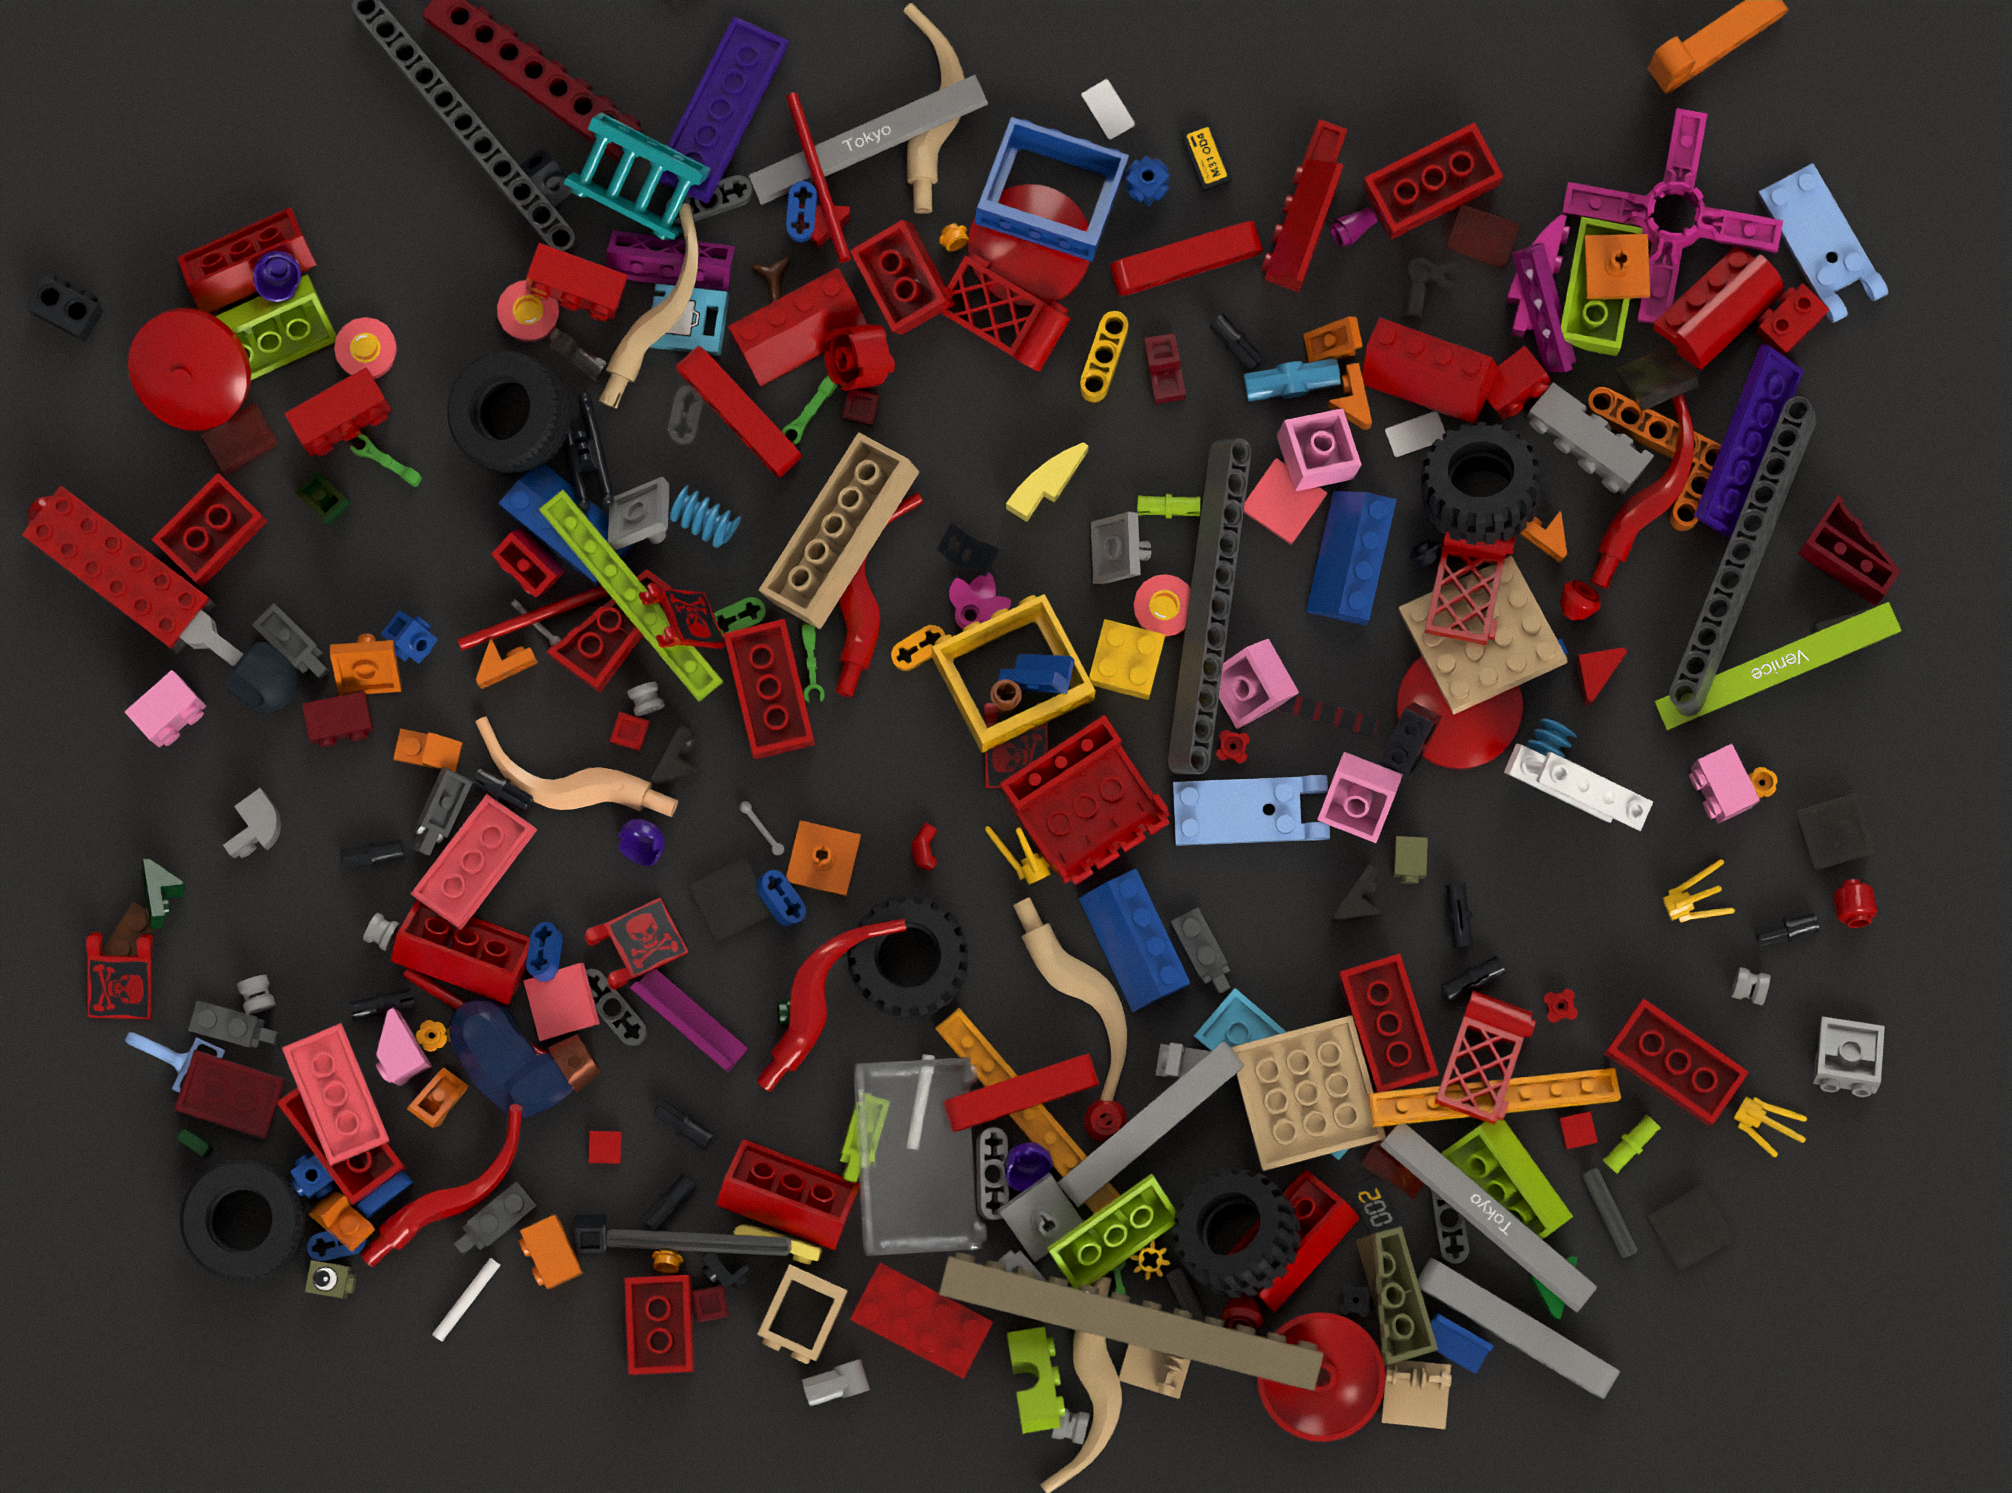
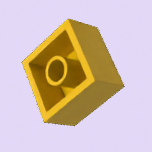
(1126, 659)

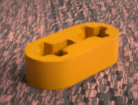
(912, 642)

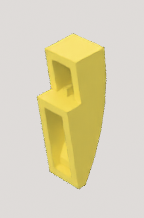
(1046, 481)

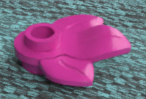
(976, 597)

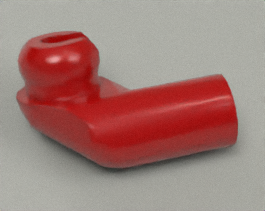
(921, 850)

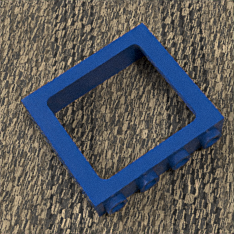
(1064, 148)

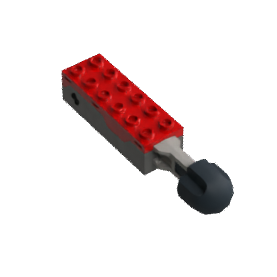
(153, 595)

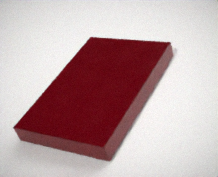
(229, 1094)

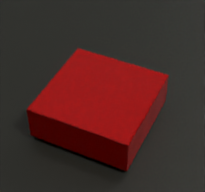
(629, 731)
(1578, 1130)
(605, 1147)

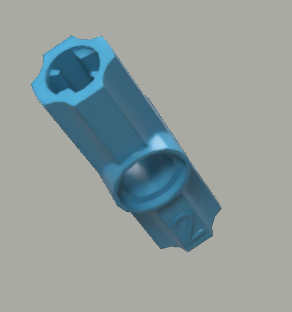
(1292, 379)

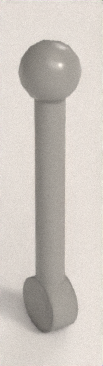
(553, 640)
(777, 848)

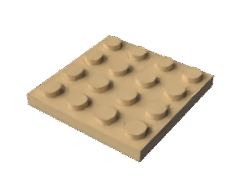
(1474, 671)
(1306, 1093)

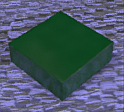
(195, 1143)

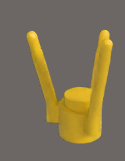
(1033, 866)
(1679, 903)
(1752, 1114)

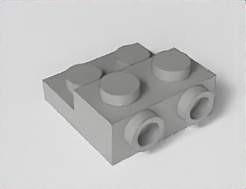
(1849, 1056)

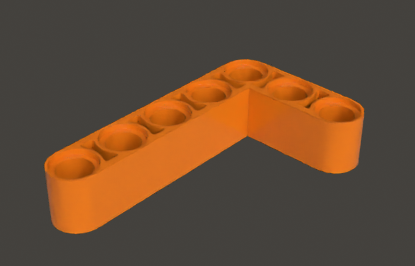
(1680, 61)
(1667, 445)

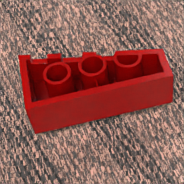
(601, 642)

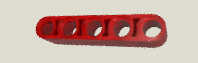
(1186, 258)
(738, 411)
(1020, 1093)

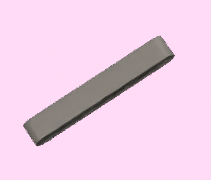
(1151, 1124)
(1517, 1328)

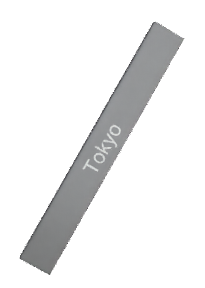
(872, 137)
(1489, 1216)

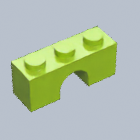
(1031, 1354)

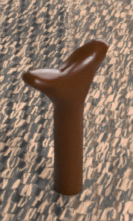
(773, 276)

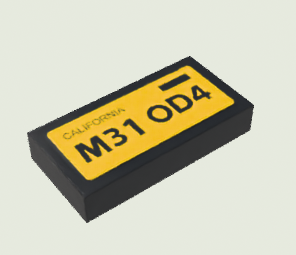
(1206, 156)

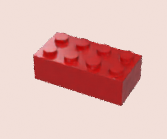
(1432, 181)
(769, 689)
(1388, 1024)
(1676, 1062)
(921, 1320)

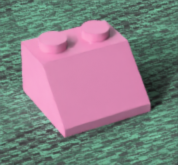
(1254, 683)
(399, 1051)

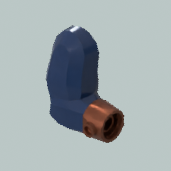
(507, 1064)

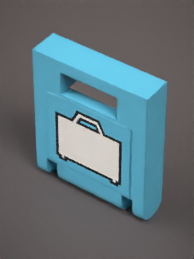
(689, 329)

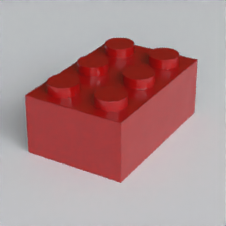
(902, 277)
(575, 283)
(339, 413)
(209, 530)
(659, 1324)

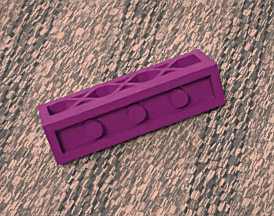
(665, 265)
(1543, 307)
(690, 1019)

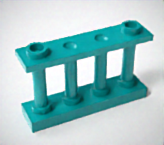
(661, 159)

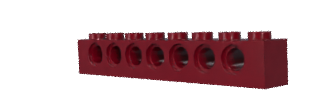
(440, 16)

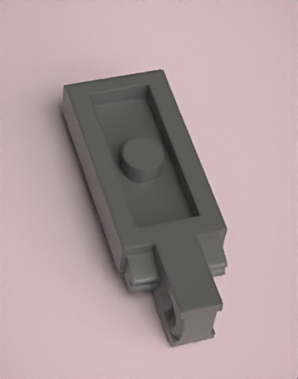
(290, 641)
(441, 810)
(1202, 949)
(230, 1026)
(496, 1218)

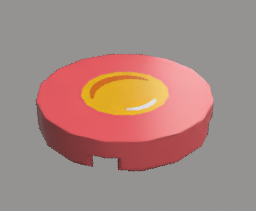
(524, 315)
(365, 344)
(1162, 605)

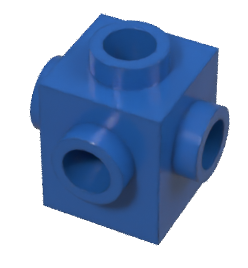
(1147, 190)
(410, 637)
(320, 1187)

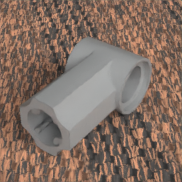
(842, 1381)

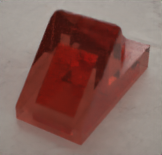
(1391, 1170)

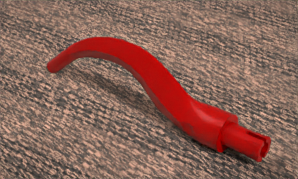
(1647, 503)
(862, 618)
(808, 1000)
(446, 1202)

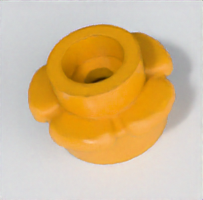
(954, 237)
(1770, 779)
(428, 1027)
(667, 1261)

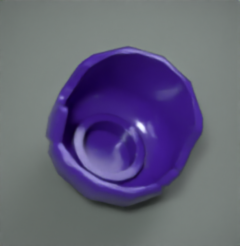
(276, 276)
(641, 842)
(1027, 1165)

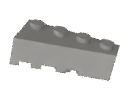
(1588, 439)

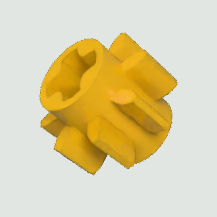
(1149, 1269)

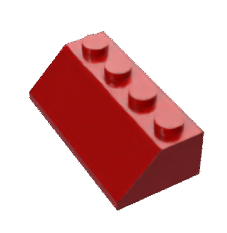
(1303, 223)
(225, 268)
(795, 326)
(1428, 371)
(475, 958)
(354, 1176)
(788, 1194)
(1323, 1223)

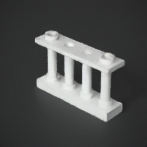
(1578, 787)

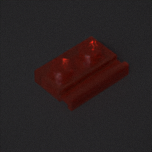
(1482, 236)
(240, 439)

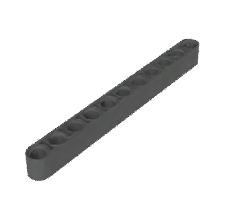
(468, 138)
(1745, 569)
(1209, 606)

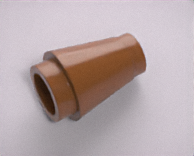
(1006, 690)

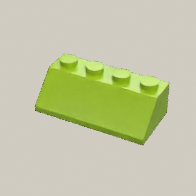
(1593, 323)
(280, 330)
(1509, 1175)
(1113, 1233)

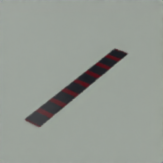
(1330, 715)

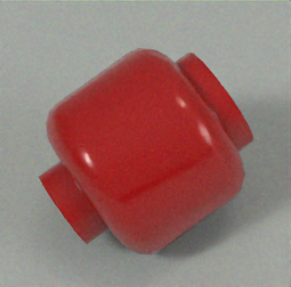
(1855, 903)

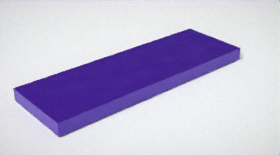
(725, 102)
(1766, 391)

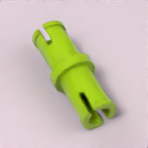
(1169, 506)
(1631, 1143)

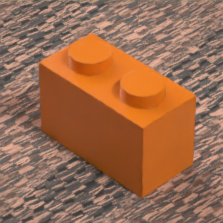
(550, 1252)

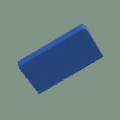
(1041, 673)
(1459, 1344)

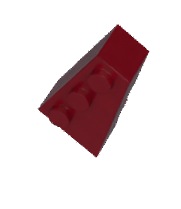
(1849, 554)

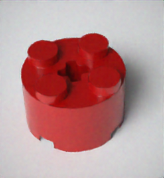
(858, 356)

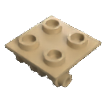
(1154, 1370)
(1416, 1394)

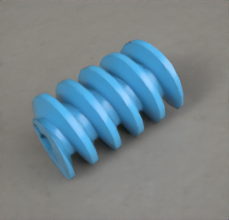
(703, 518)
(1550, 738)

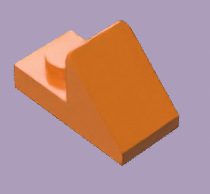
(1333, 340)
(1355, 405)
(1549, 540)
(495, 669)
(427, 750)
(438, 1098)
(341, 1220)

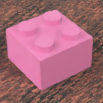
(1318, 449)
(166, 709)
(1723, 784)
(1360, 797)

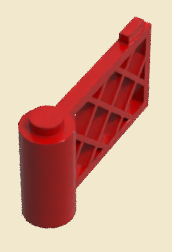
(1038, 333)
(1480, 553)
(1502, 1023)

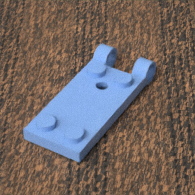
(1815, 228)
(1234, 810)

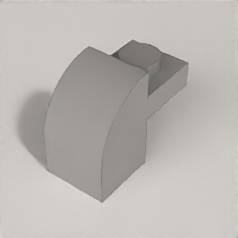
(262, 823)
(1176, 1060)

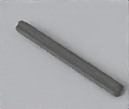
(699, 1242)

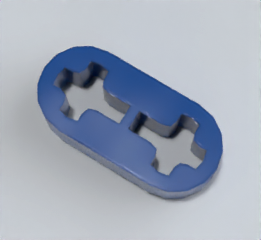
(794, 211)
(780, 898)
(540, 952)
(384, 1194)
(332, 1253)

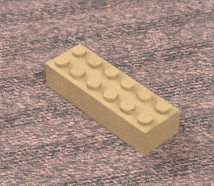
(839, 530)

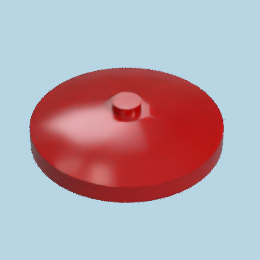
(1028, 265)
(189, 369)
(1466, 737)
(1347, 1383)

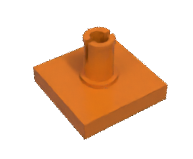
(1617, 266)
(365, 666)
(823, 858)

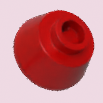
(1579, 600)
(1097, 1126)
(1243, 1312)

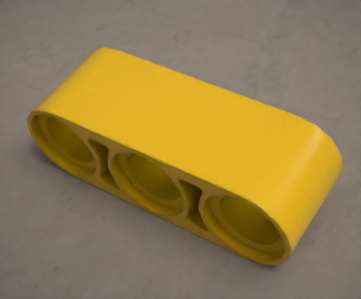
(1104, 371)

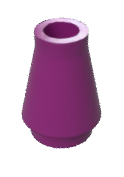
(1351, 227)

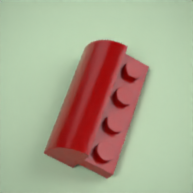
(1720, 306)

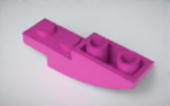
(1552, 236)

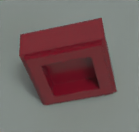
(860, 407)
(710, 1303)

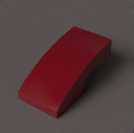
(1165, 368)

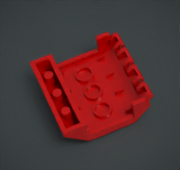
(1084, 802)

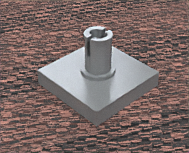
(639, 514)
(1117, 548)
(1040, 1216)

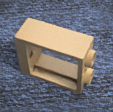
(799, 1352)

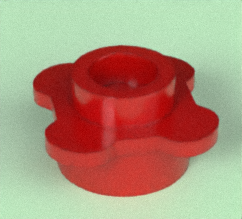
(1228, 738)
(1566, 998)

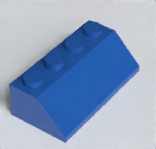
(533, 492)
(1351, 556)
(1134, 940)

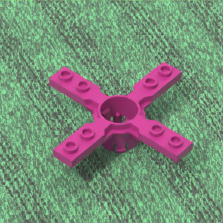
(1667, 247)

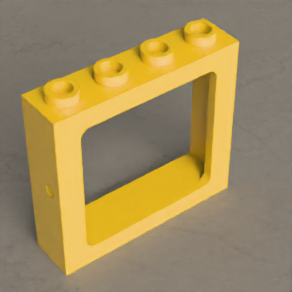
(1001, 623)

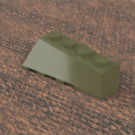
(1396, 1296)

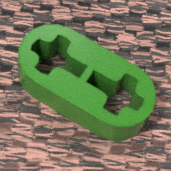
(738, 609)

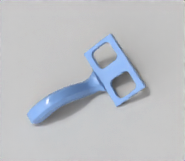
(179, 1061)

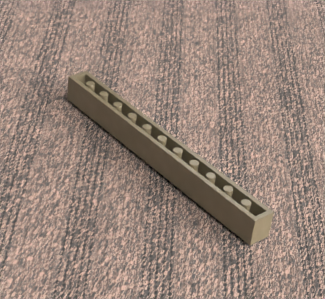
(1131, 1323)

